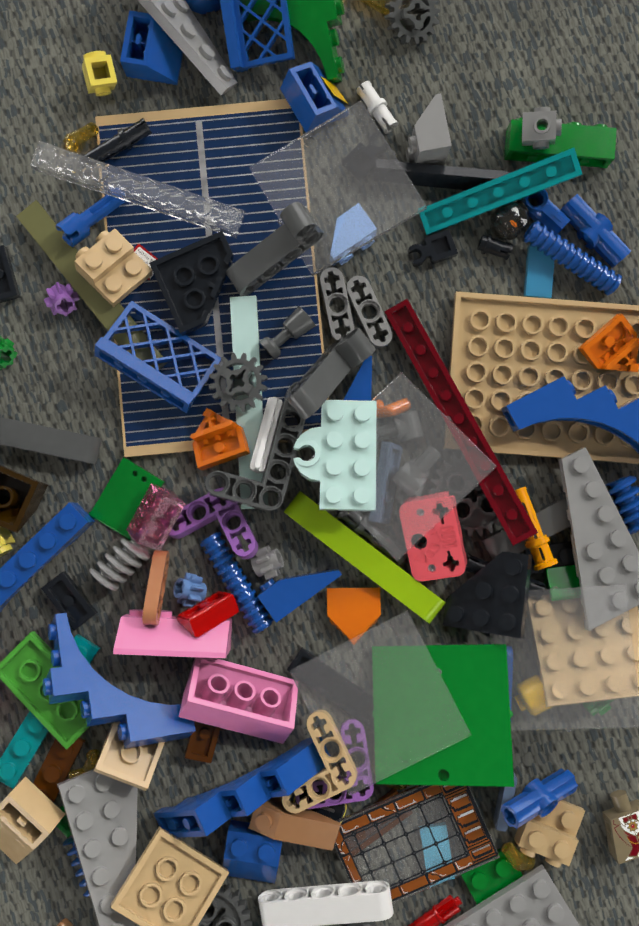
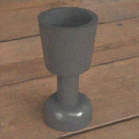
(295, 326)

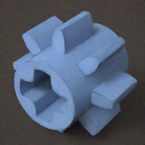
(189, 590)

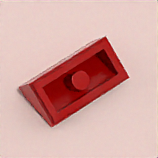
(208, 613)

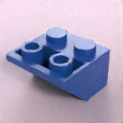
(149, 51)
(310, 95)

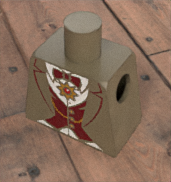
(622, 827)

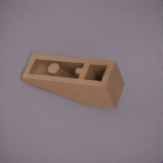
(301, 828)

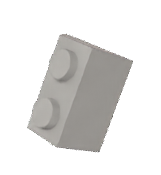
(430, 136)

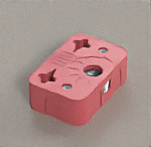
(430, 559)

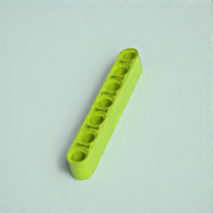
(364, 557)

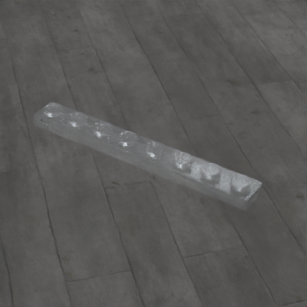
(137, 189)

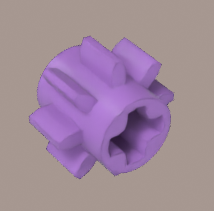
(61, 299)

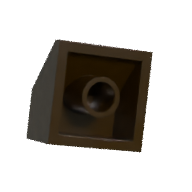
(18, 498)

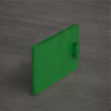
(123, 496)

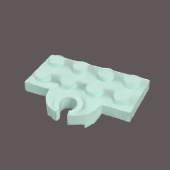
(343, 455)

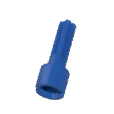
(77, 226)

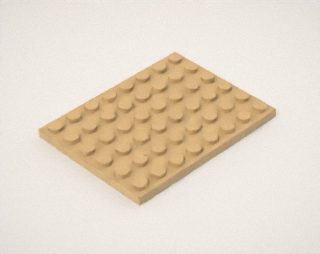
(520, 344)

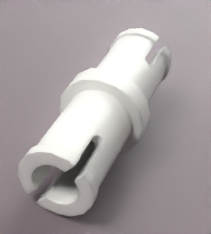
(377, 107)

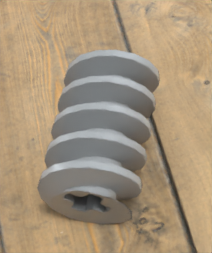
(120, 564)

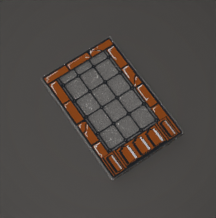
(415, 839)

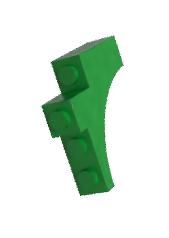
(316, 22)

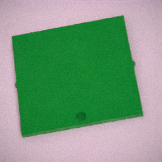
(481, 691)

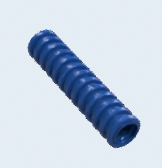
(572, 258)
(236, 582)

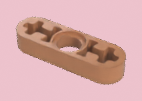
(155, 588)

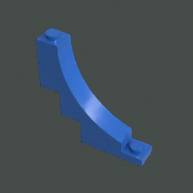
(239, 798)

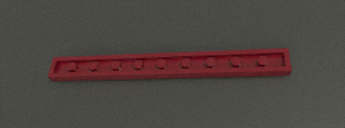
(451, 403)

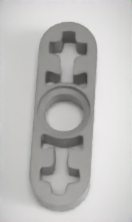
(326, 288)
(368, 291)

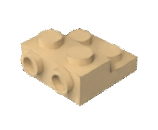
(112, 266)
(129, 765)
(552, 835)

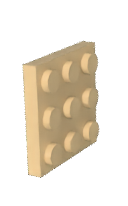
(169, 884)

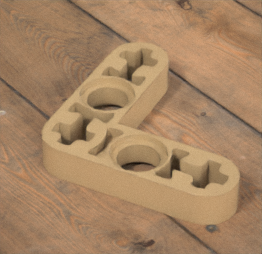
(331, 773)

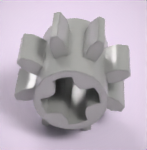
(267, 562)

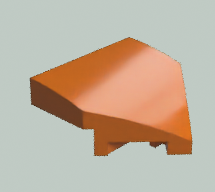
(613, 346)
(218, 441)
(353, 609)

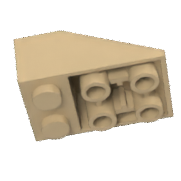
(26, 820)

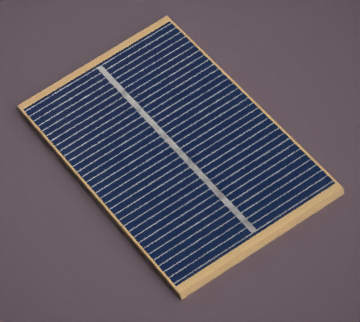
(210, 156)

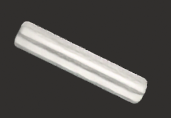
(266, 435)

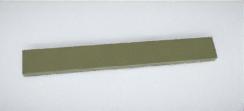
(44, 232)

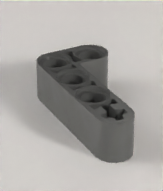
(277, 250)
(328, 372)

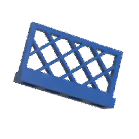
(236, 39)
(141, 370)

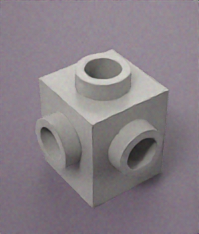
(540, 118)

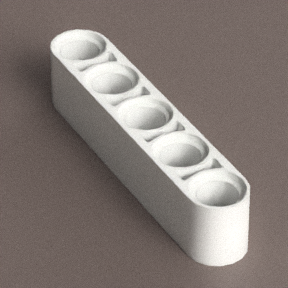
(326, 904)

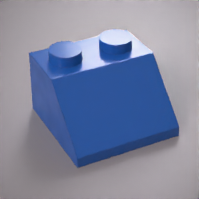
(251, 853)

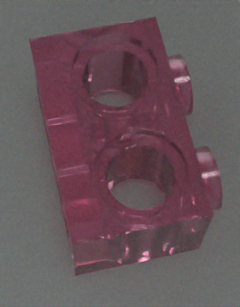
(155, 517)

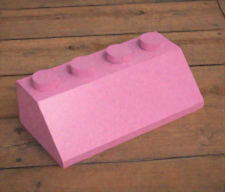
(170, 638)
(240, 699)

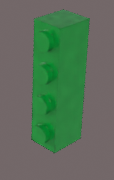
(592, 144)

